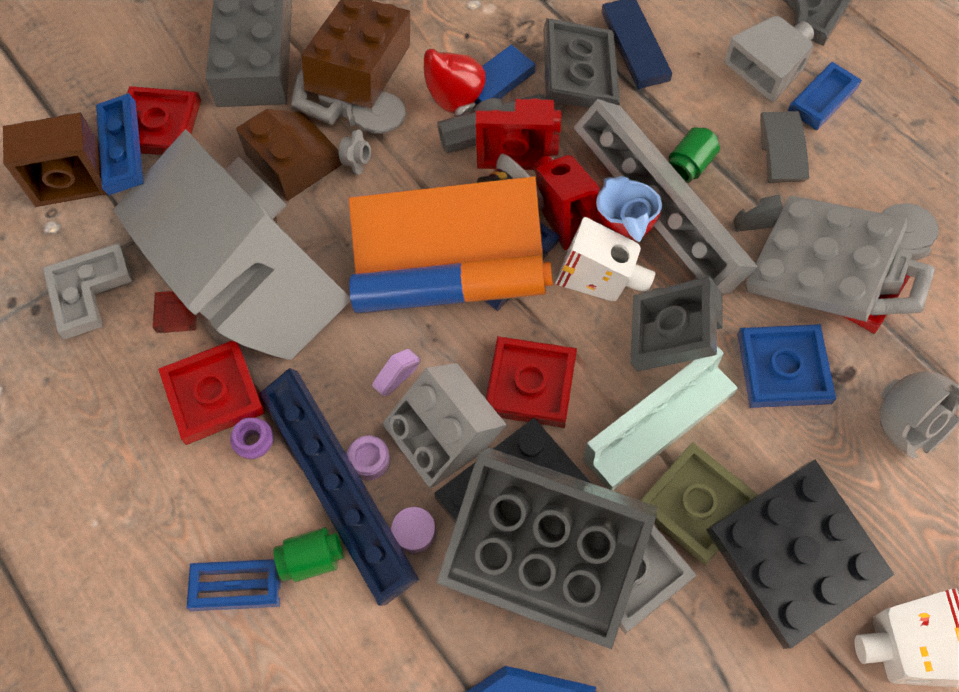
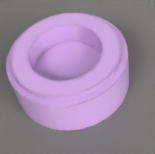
(369, 457)
(414, 530)

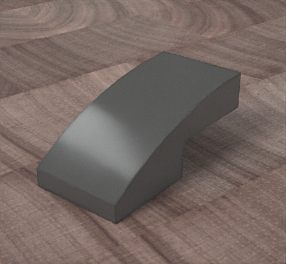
(785, 146)

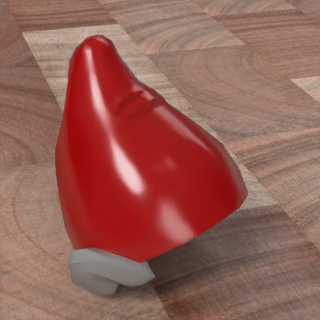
(453, 80)

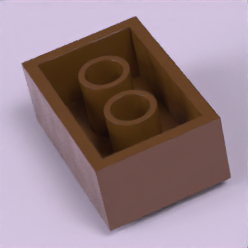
(356, 51)

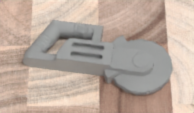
(384, 116)
(915, 245)

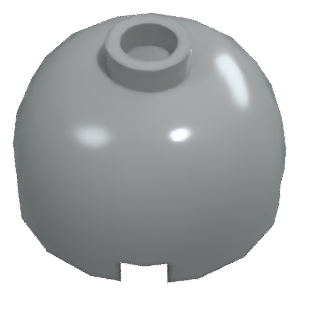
(919, 411)

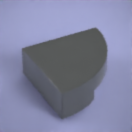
(760, 216)

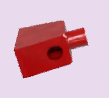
(566, 187)

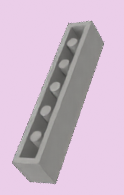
(684, 218)

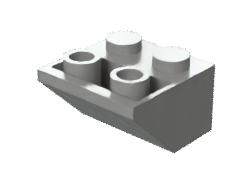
(442, 423)

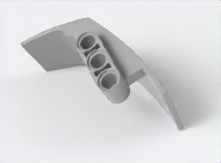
(225, 254)

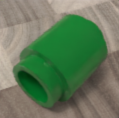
(694, 153)
(308, 555)

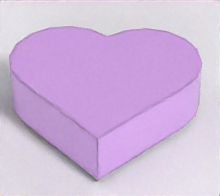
(395, 371)

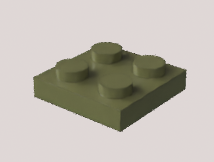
(694, 497)

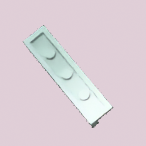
(658, 421)

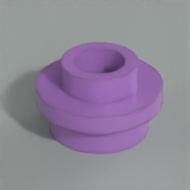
(245, 429)

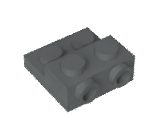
(676, 324)

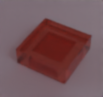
(171, 314)

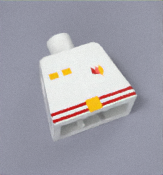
(603, 263)
(916, 641)

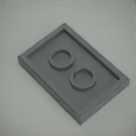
(579, 64)

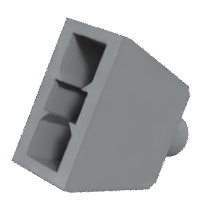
(771, 54)

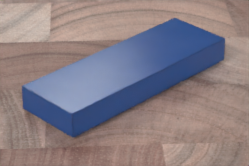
(119, 144)

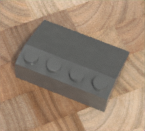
(547, 546)

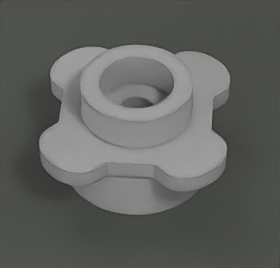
(354, 151)

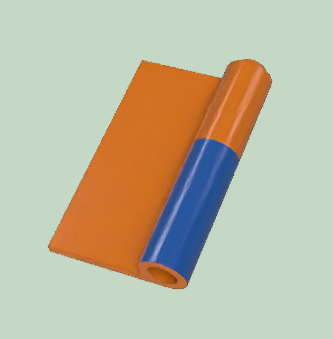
(447, 246)

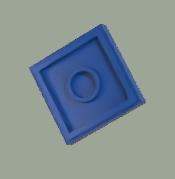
(786, 366)

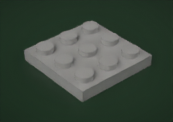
(827, 257)

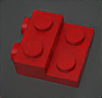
(520, 133)

